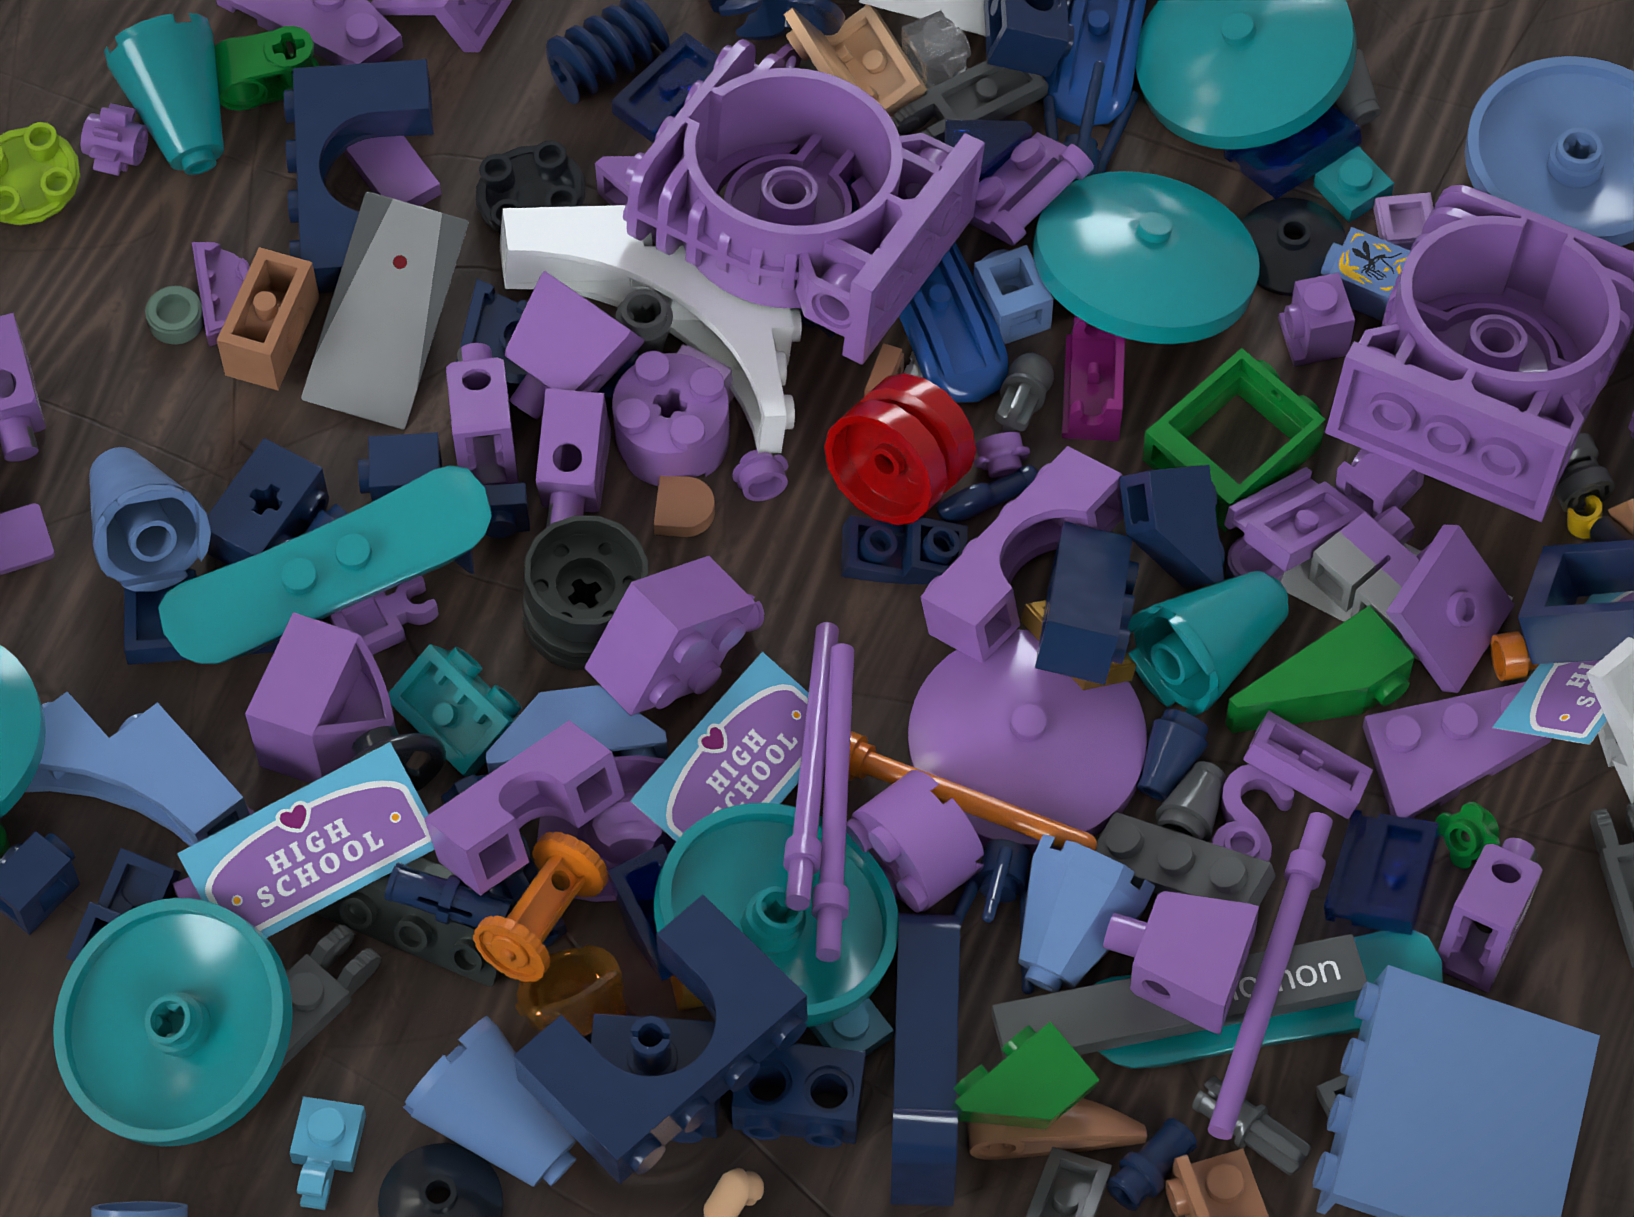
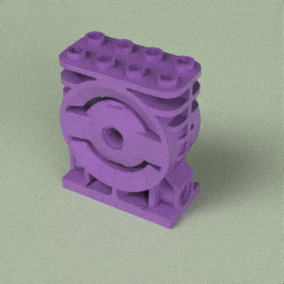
(786, 216)
(1489, 350)

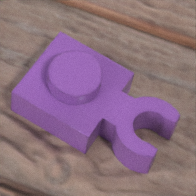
(382, 616)

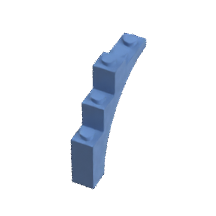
(140, 767)

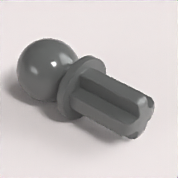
(1024, 391)

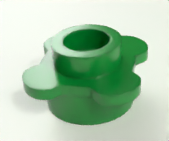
(1478, 824)

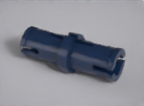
(444, 897)

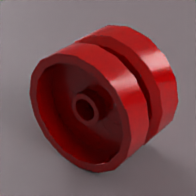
(900, 449)

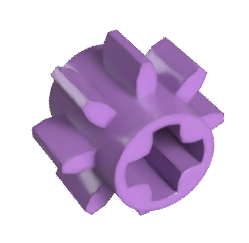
(114, 139)

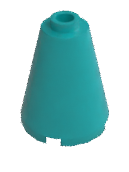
(173, 86)
(1204, 639)

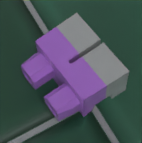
(1366, 563)

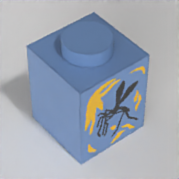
(1366, 269)

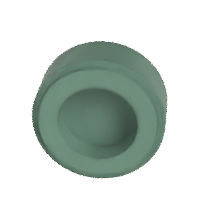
(174, 315)

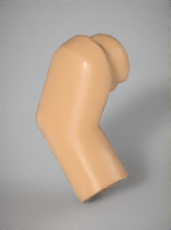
(733, 1192)

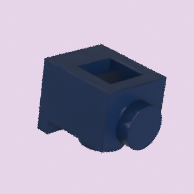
(36, 879)

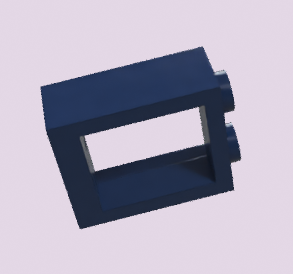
(1569, 632)

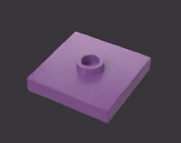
(1450, 608)

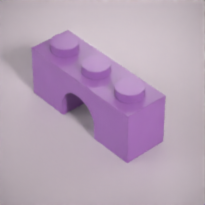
(557, 776)

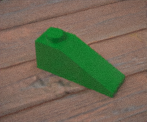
(1330, 678)

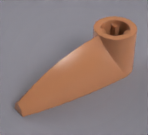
(1080, 1129)

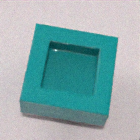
(1353, 184)

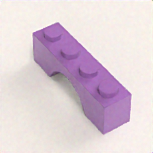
(973, 599)

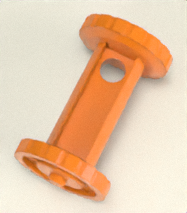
(515, 942)

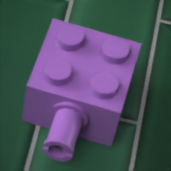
(672, 635)

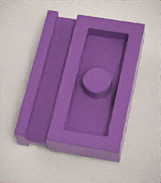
(1292, 518)

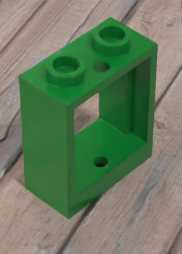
(1260, 387)

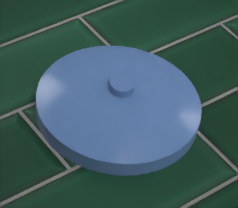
(1559, 143)

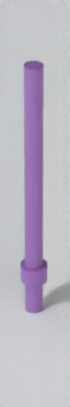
(803, 849)
(1303, 875)
(831, 896)

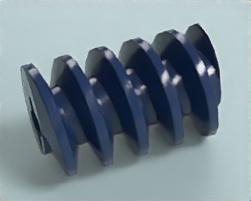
(602, 44)

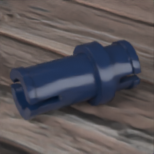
(1144, 1172)

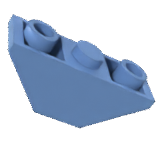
(590, 710)

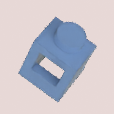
(1014, 293)

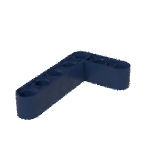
(926, 1060)

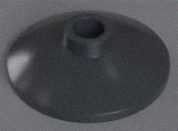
(1290, 260)
(468, 1177)

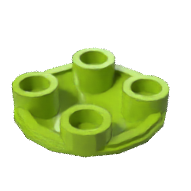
(35, 174)

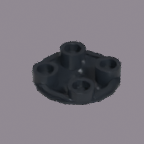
(528, 179)

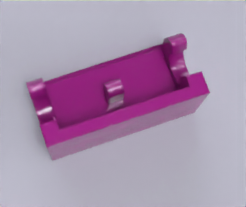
(1093, 383)

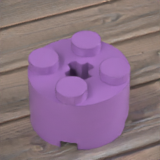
(671, 417)
(917, 840)

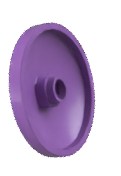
(1029, 738)

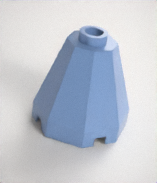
(1070, 910)

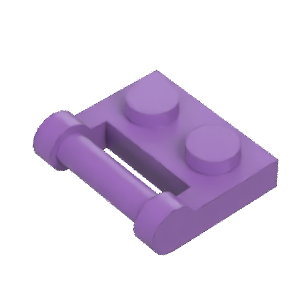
(1026, 185)

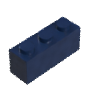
(1087, 604)

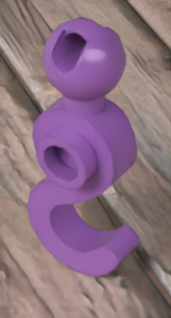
(1243, 829)

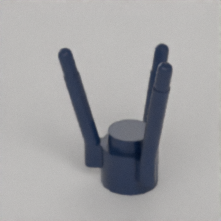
(1084, 140)
(1000, 880)

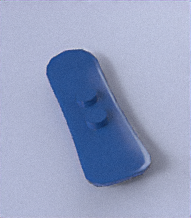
(1103, 33)
(954, 331)

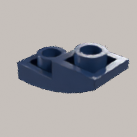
(900, 552)

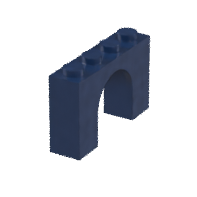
(330, 113)
(631, 1116)

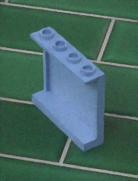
(1454, 1106)

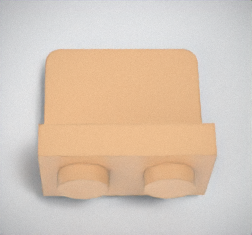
(861, 54)

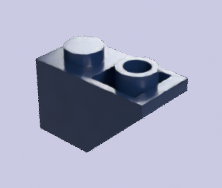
(1175, 522)

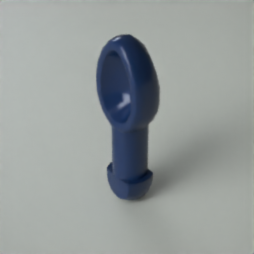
(981, 496)

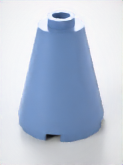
(143, 522)
(487, 1110)

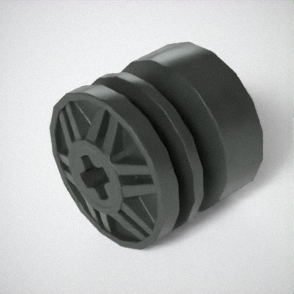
(575, 585)

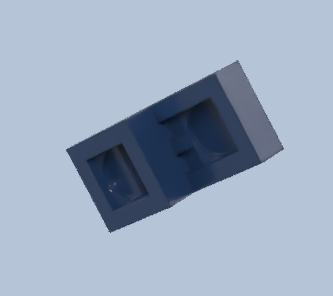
(130, 884)

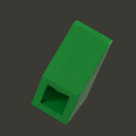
(1030, 1086)

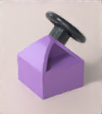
(328, 707)

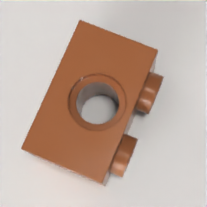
(268, 318)

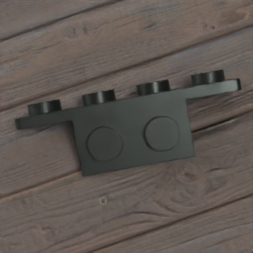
(413, 928)

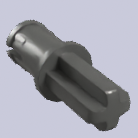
(1259, 1131)

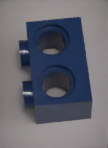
(802, 1075)

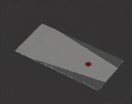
(385, 310)

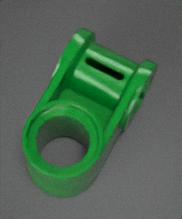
(259, 66)

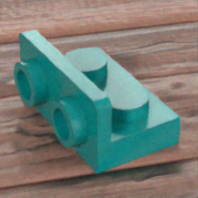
(452, 703)

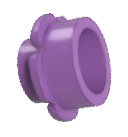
(1001, 454)
(761, 475)

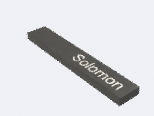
(1115, 1017)

